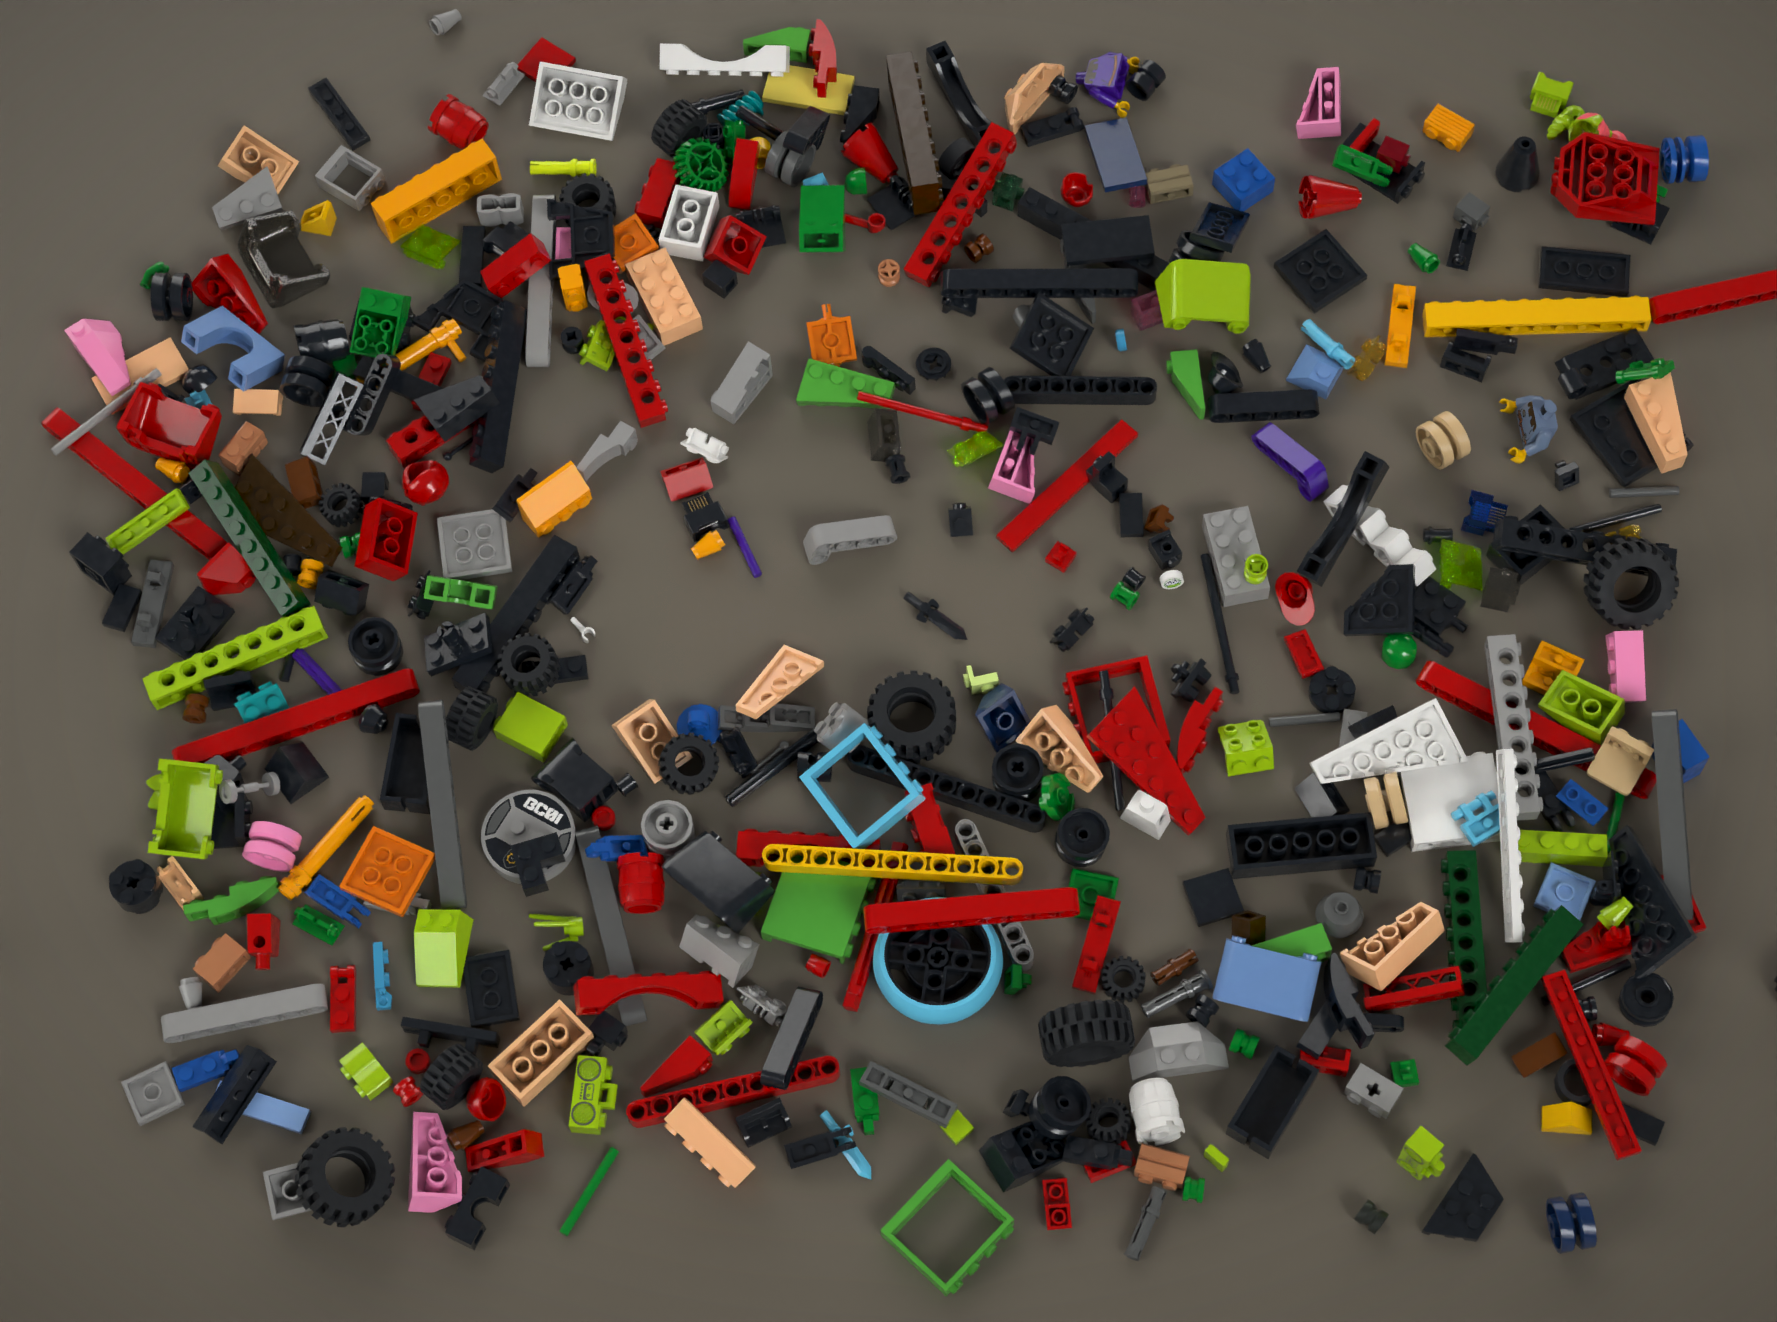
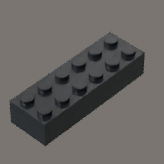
(1301, 845)

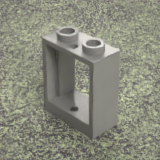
(334, 167)

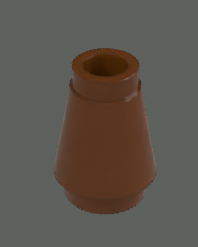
(464, 1135)

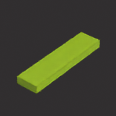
(148, 521)

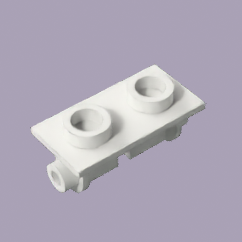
(714, 450)

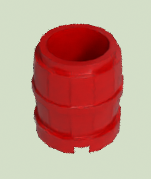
(457, 122)
(641, 882)

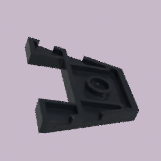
(590, 234)
(469, 308)

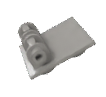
(757, 996)

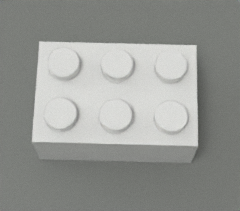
(689, 222)

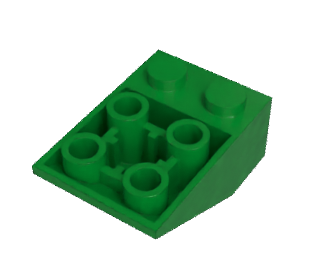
(822, 218)
(379, 322)

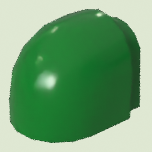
(856, 181)

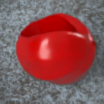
(425, 482)

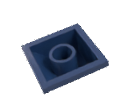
(1002, 716)

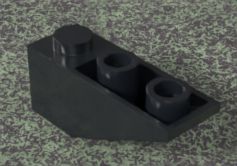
(862, 111)

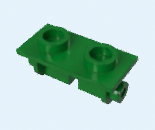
(732, 131)
(317, 924)

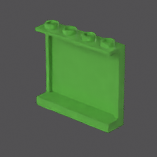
(818, 910)

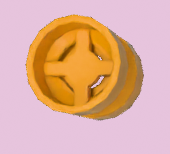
(310, 572)

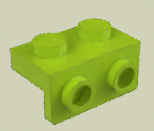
(723, 1028)

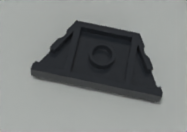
(1466, 1205)

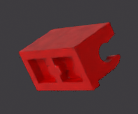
(1331, 1061)

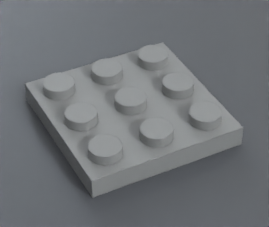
(474, 545)

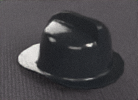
(1223, 375)

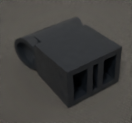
(576, 780)

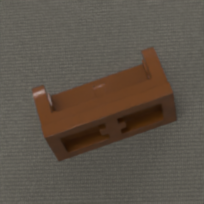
(304, 481)

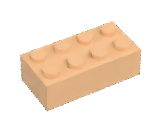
(664, 296)
(541, 1053)

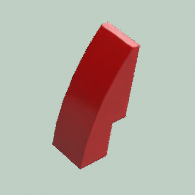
(743, 174)

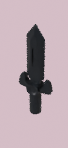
(935, 616)

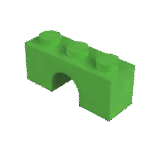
(460, 591)

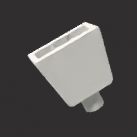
(1146, 813)

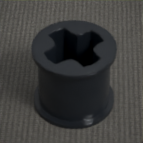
(292, 563)
(1134, 578)
(626, 784)

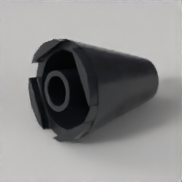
(1519, 166)

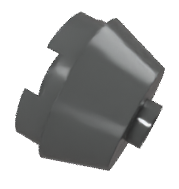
(1339, 914)

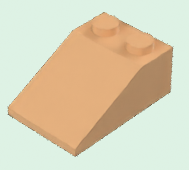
(252, 154)
(645, 735)

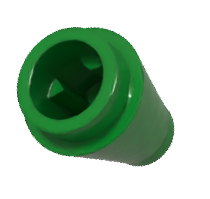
(1425, 259)

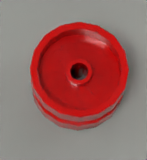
(1635, 1065)

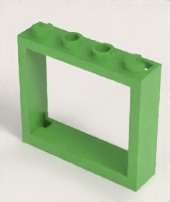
(920, 1198)

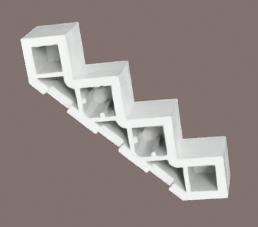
(1389, 543)

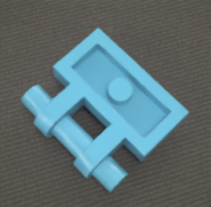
(1482, 826)

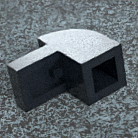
(1106, 477)

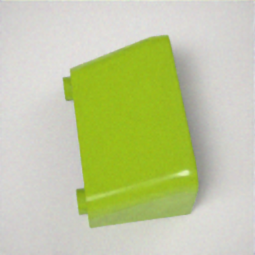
(1205, 293)
(185, 809)

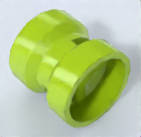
(1253, 564)

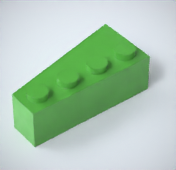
(837, 386)

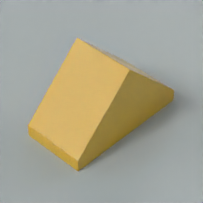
(319, 219)
(1566, 1118)

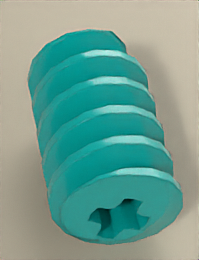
(751, 101)

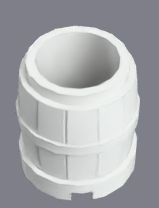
(1155, 1112)

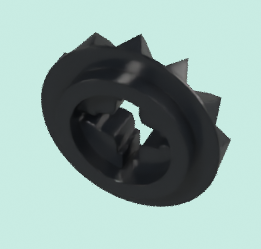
(927, 357)

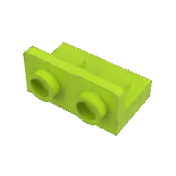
(598, 348)

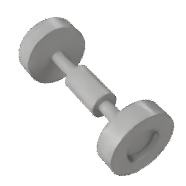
(229, 792)

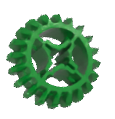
(689, 165)

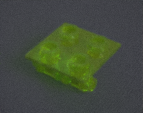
(429, 246)
(974, 448)
(1460, 565)

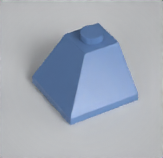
(1315, 371)

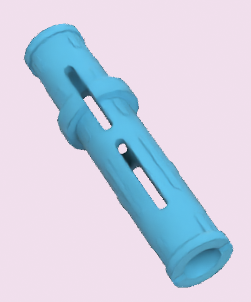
(1333, 349)

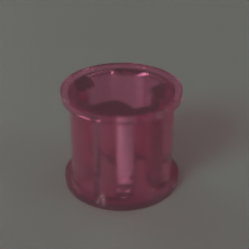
(1137, 197)

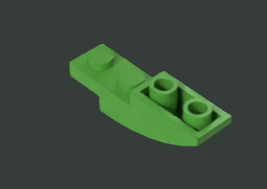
(243, 899)

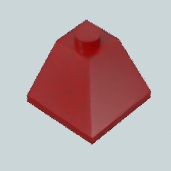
(226, 573)

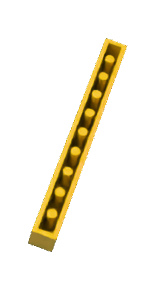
(1537, 316)

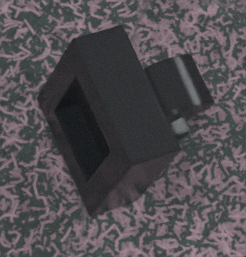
(1566, 475)
(1017, 1104)

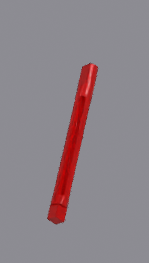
(865, 956)

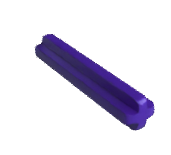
(315, 671)

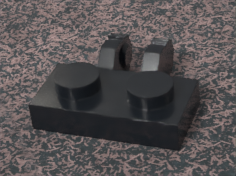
(1033, 426)

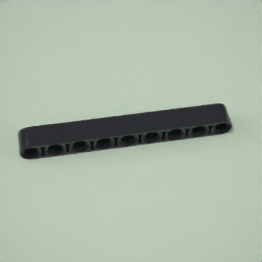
(1030, 282)
(954, 796)

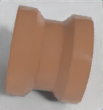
(891, 268)

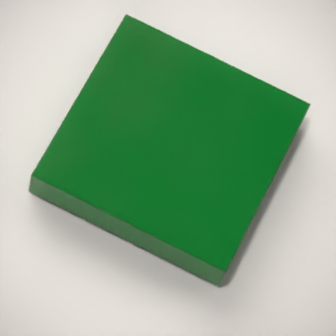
(1089, 887)

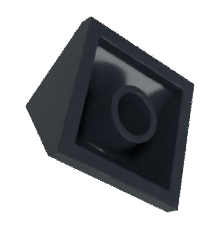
(296, 770)

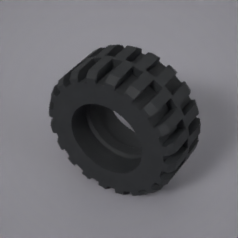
(1650, 602)
(918, 689)
(1086, 1033)
(366, 1155)

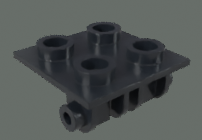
(893, 202)
(767, 222)
(1643, 231)
(1607, 889)

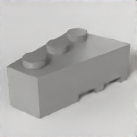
(742, 383)
(719, 947)

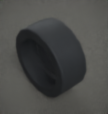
(955, 157)
(1561, 1089)

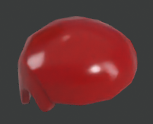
(1076, 189)

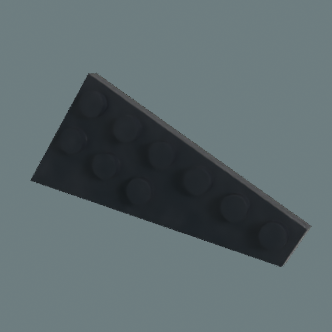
(1655, 920)

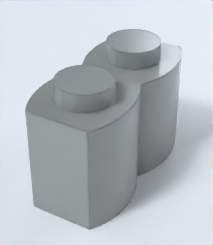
(498, 210)

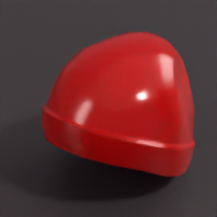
(486, 1099)

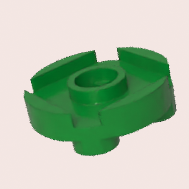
(1056, 796)

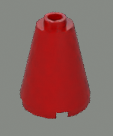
(869, 151)
(1326, 197)

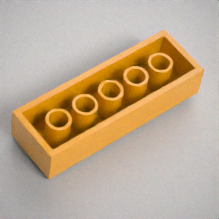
(436, 190)

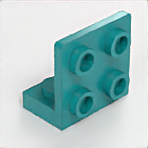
(261, 704)

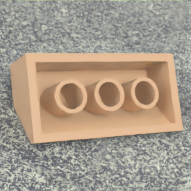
(709, 1142)

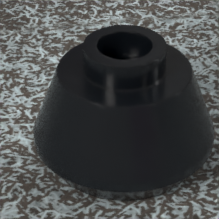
(373, 719)

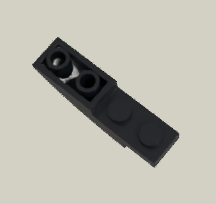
(1340, 997)

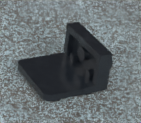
(232, 824)

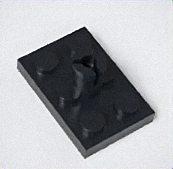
(195, 624)
(457, 644)

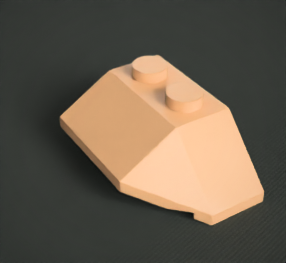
(1029, 93)

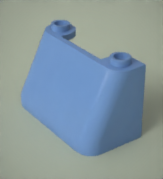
(1267, 980)

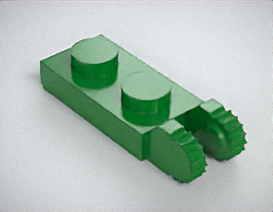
(1361, 165)

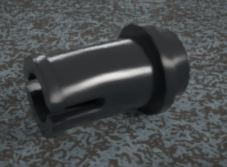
(1435, 535)

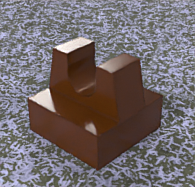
(1156, 519)

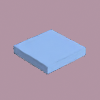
(1565, 889)

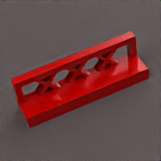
(1415, 995)

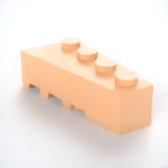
(1394, 947)

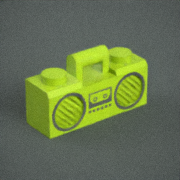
(587, 1103)
(1422, 1155)

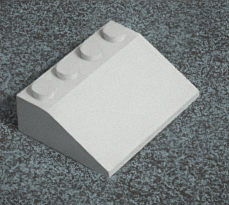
(577, 101)

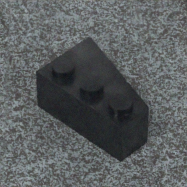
(457, 406)

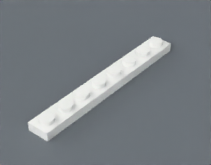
(1509, 837)

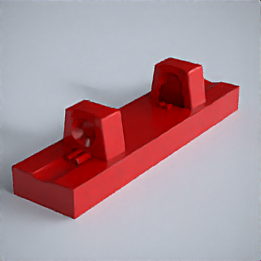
(1096, 945)

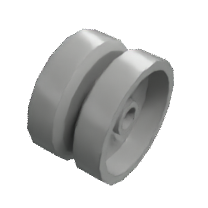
(667, 827)

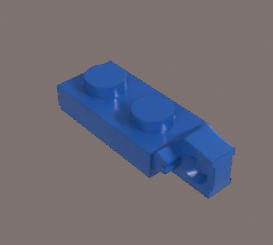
(612, 847)
(204, 1069)

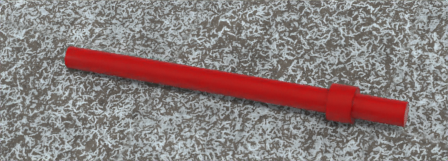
(963, 423)

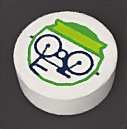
(1171, 579)

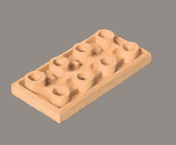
(161, 356)

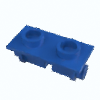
(1582, 802)

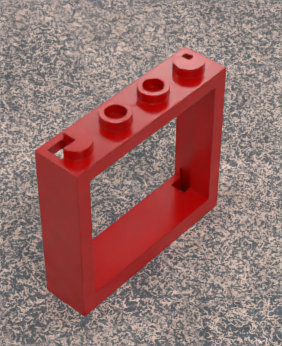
(1116, 669)

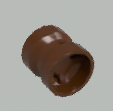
(978, 248)
(195, 708)

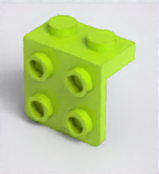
(1246, 747)

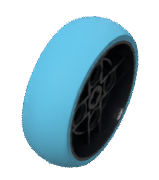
(931, 1008)

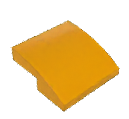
(1547, 665)

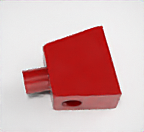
(263, 929)

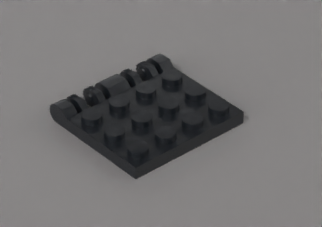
(1616, 436)

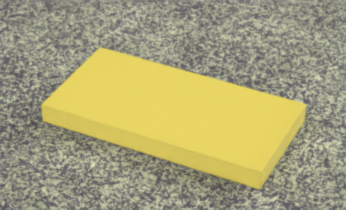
(797, 91)

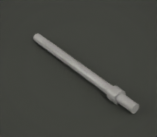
(105, 412)

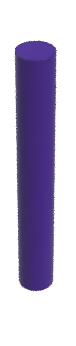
(742, 542)

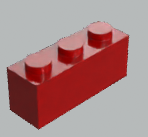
(657, 193)
(515, 266)

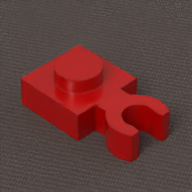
(1616, 937)

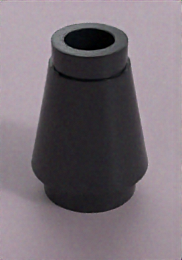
(1256, 355)

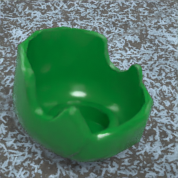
(1399, 651)

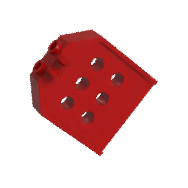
(1603, 157)

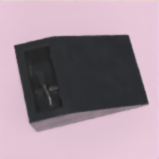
(1020, 1155)

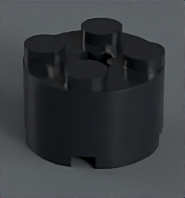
(127, 877)
(560, 957)

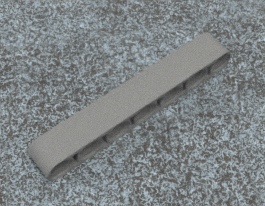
(1013, 947)
(244, 1013)

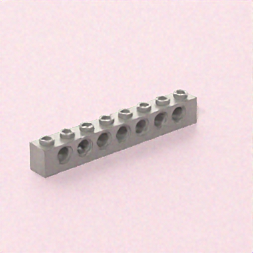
(1506, 647)

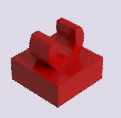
(1060, 556)

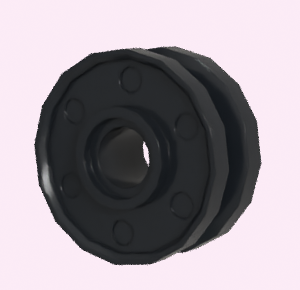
(1644, 1013)

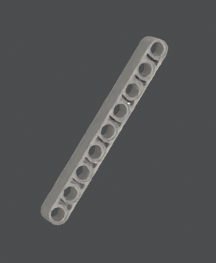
(540, 289)

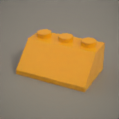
(554, 499)

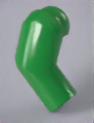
(158, 267)

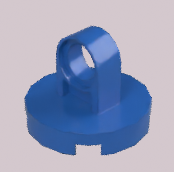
(700, 720)

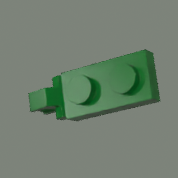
(865, 1102)

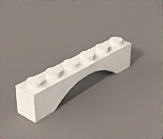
(768, 59)

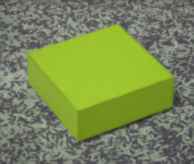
(958, 1128)
(1216, 1157)

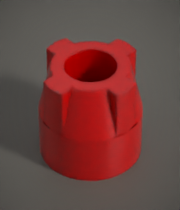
(818, 965)

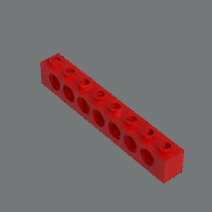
(993, 138)
(646, 412)

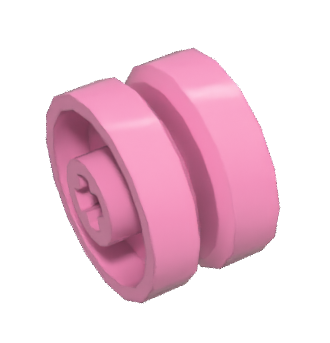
(272, 846)

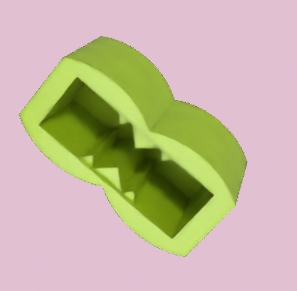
(365, 1071)

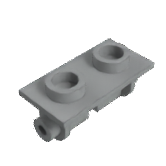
(504, 84)

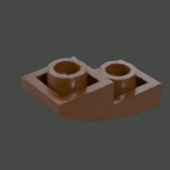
(1539, 1054)

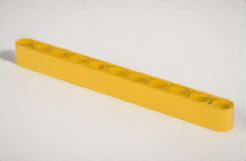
(882, 857)

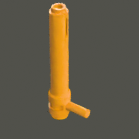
(437, 338)
(302, 873)

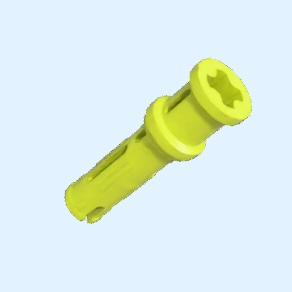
(571, 167)

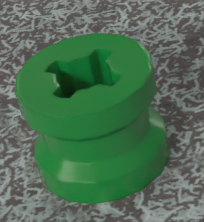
(1193, 1189)

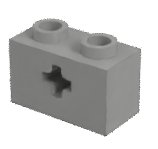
(1363, 1082)

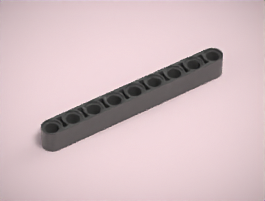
(442, 805)
(1672, 808)
(610, 924)

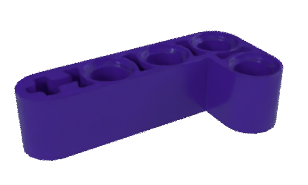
(1294, 459)

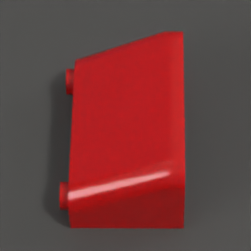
(169, 426)

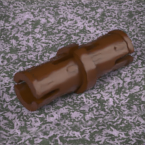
(1174, 967)

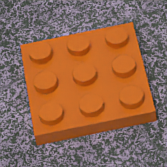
(387, 871)

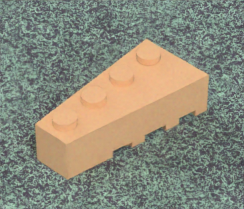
(1658, 418)

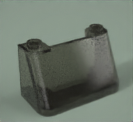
(278, 259)

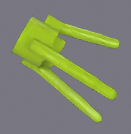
(572, 926)

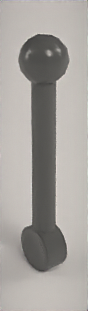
(783, 746)

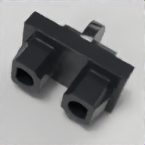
(1195, 672)

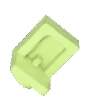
(981, 683)

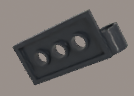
(1579, 385)

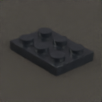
(490, 989)

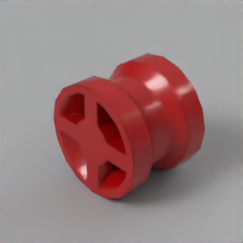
(408, 1091)

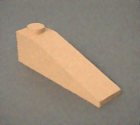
(1061, 747)

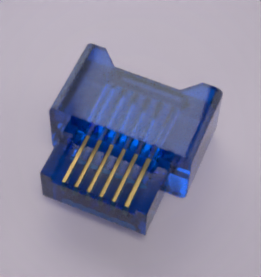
(1483, 513)

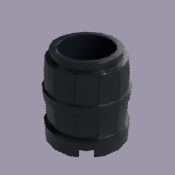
(323, 340)

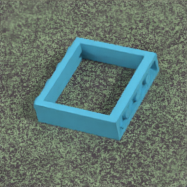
(888, 820)

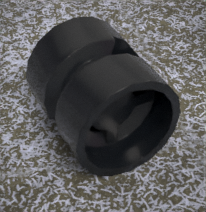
(1145, 80)
(807, 760)

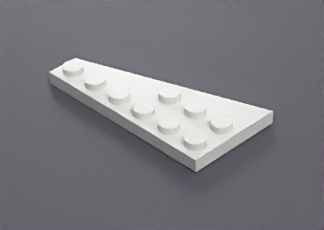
(1403, 744)

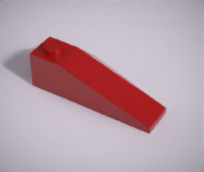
(225, 285)

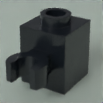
(607, 1032)

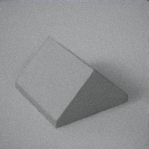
(282, 1192)

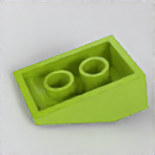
(1583, 707)
(441, 947)

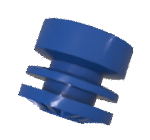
(1684, 159)

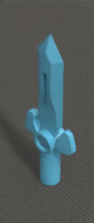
(853, 1155)

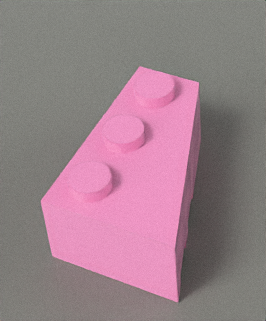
(1323, 106)
(1626, 665)

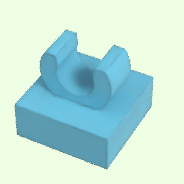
(198, 399)

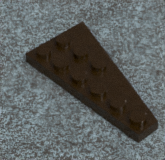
(283, 515)

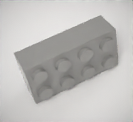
(1230, 542)

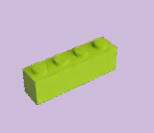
(1563, 848)

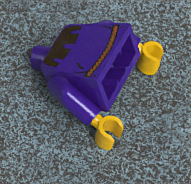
(1107, 78)

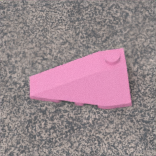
(102, 350)
(433, 1173)

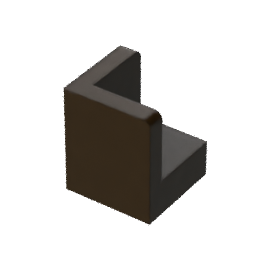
(1249, 926)

